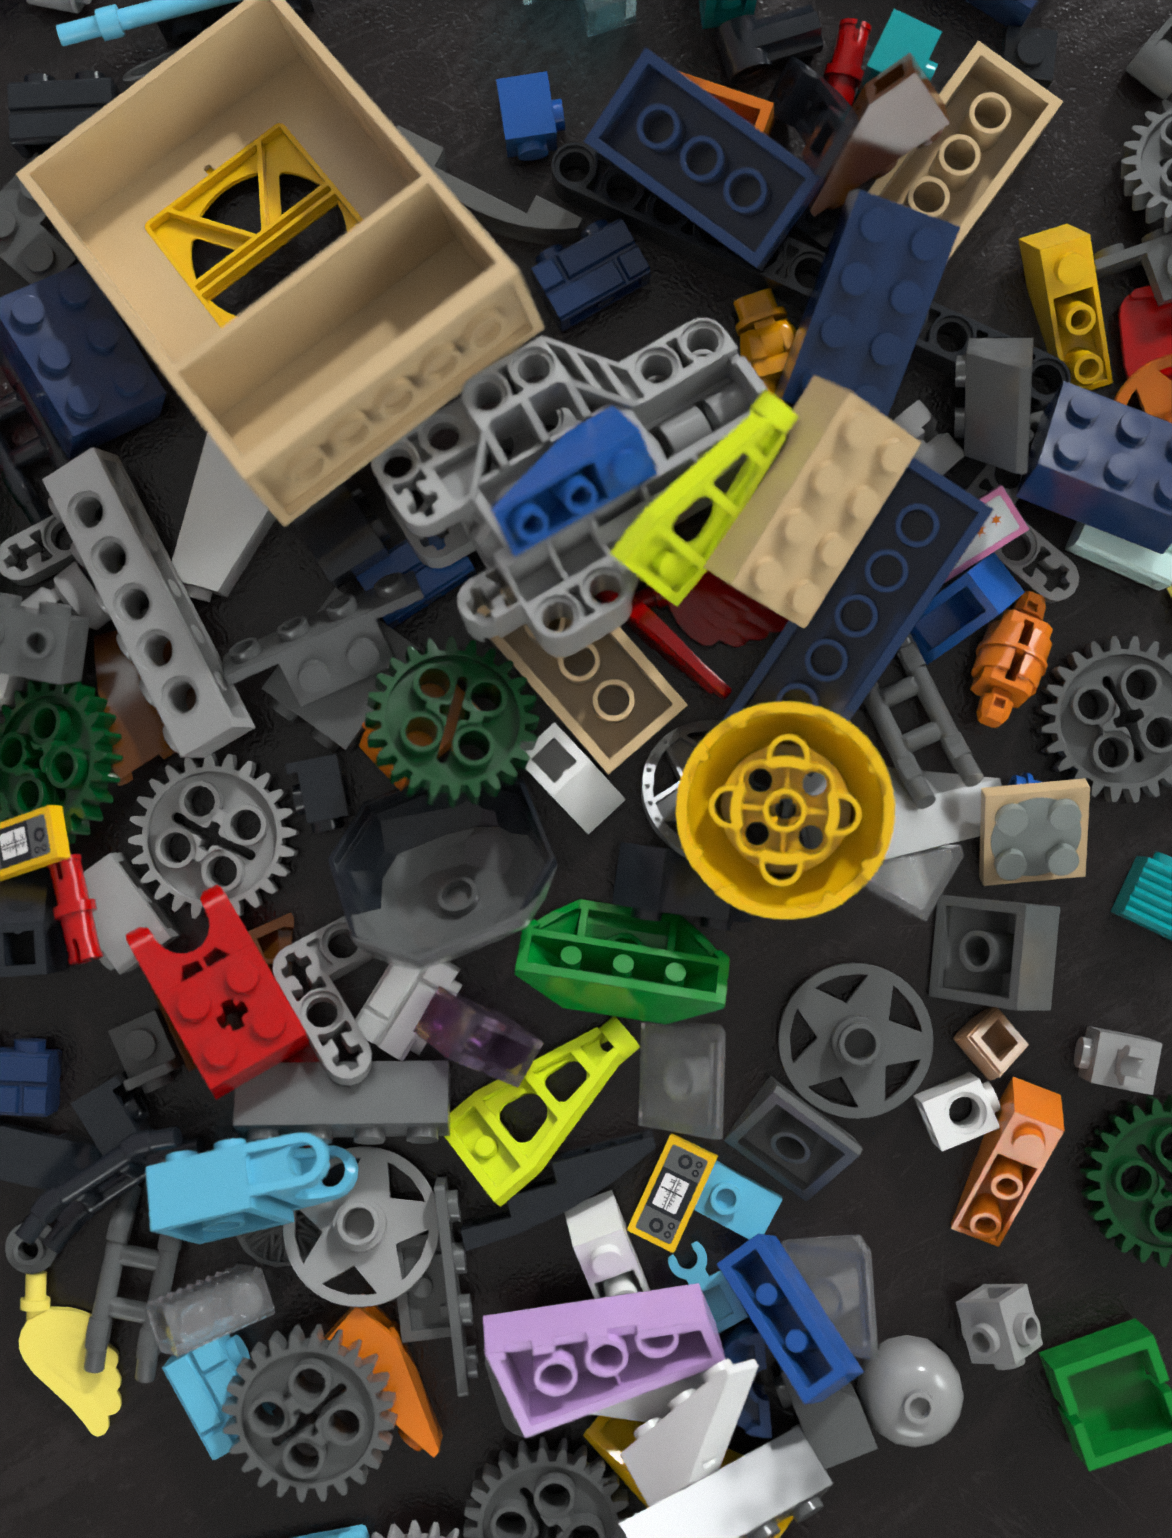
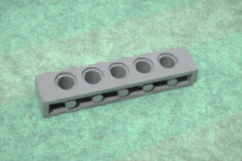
(75, 495)

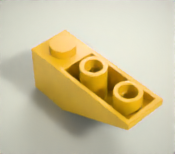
(1067, 302)

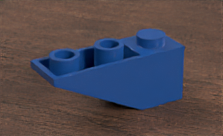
(574, 479)

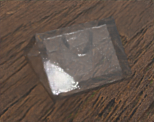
(915, 879)
(682, 1078)
(842, 1281)

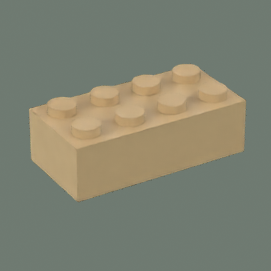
(992, 126)
(813, 502)
(601, 694)

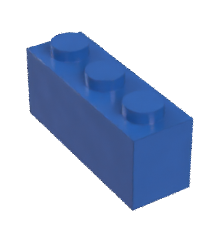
(790, 1318)

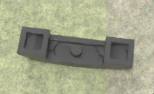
(541, 224)

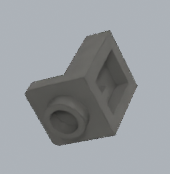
(146, 1051)

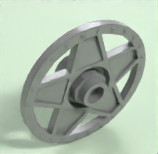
(365, 1232)

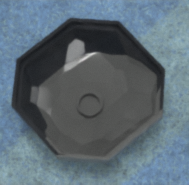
(439, 877)

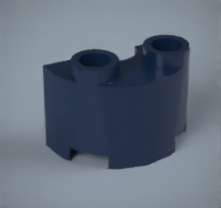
(741, 1344)

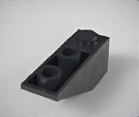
(28, 931)

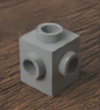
(999, 1325)

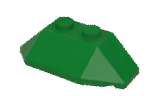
(622, 966)

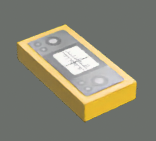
(32, 841)
(672, 1193)

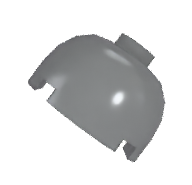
(911, 1391)

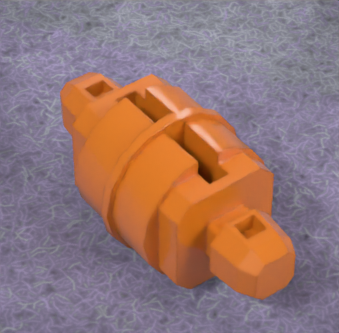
(1011, 659)

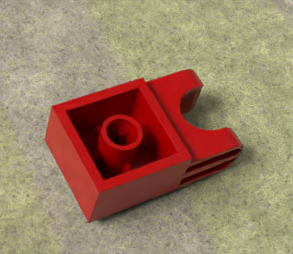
(214, 982)

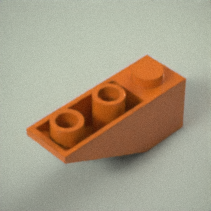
(1009, 1161)
(412, 1405)

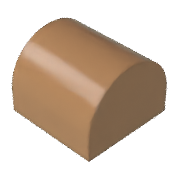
(990, 1042)

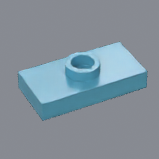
(737, 1202)

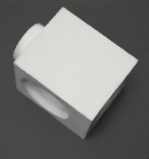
(935, 1107)

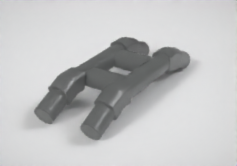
(940, 728)
(110, 1306)

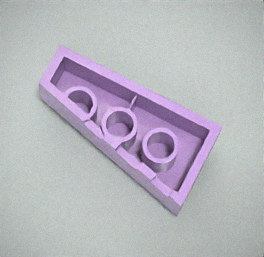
(598, 1352)

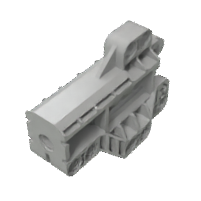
(659, 389)

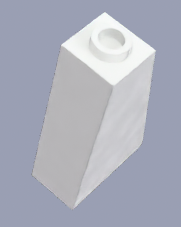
(219, 527)

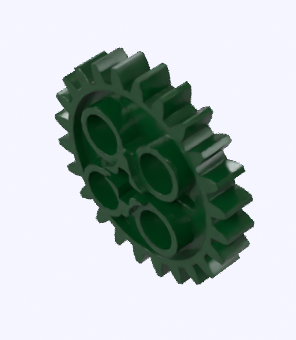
(405, 708)
(57, 754)
(1133, 1210)

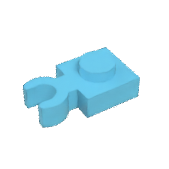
(716, 1289)

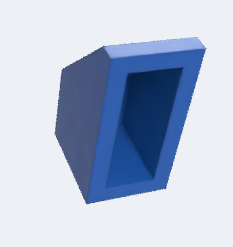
(965, 607)

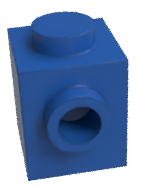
(529, 115)

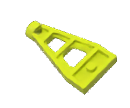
(651, 545)
(489, 1148)

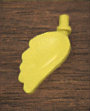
(55, 1352)

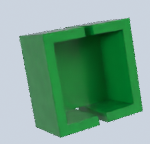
(1106, 1395)

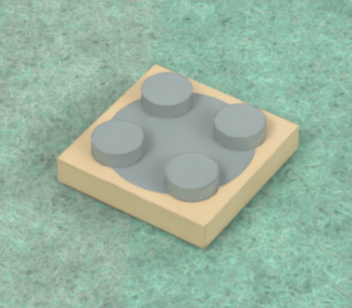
(1034, 831)

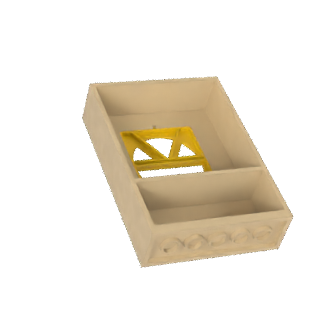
(347, 343)

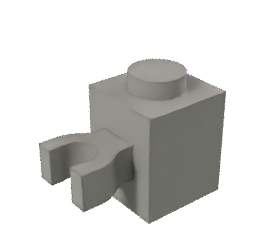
(1118, 1059)

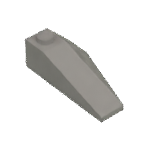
(948, 820)

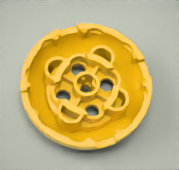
(781, 874)

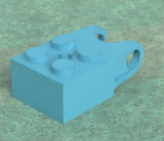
(242, 1186)

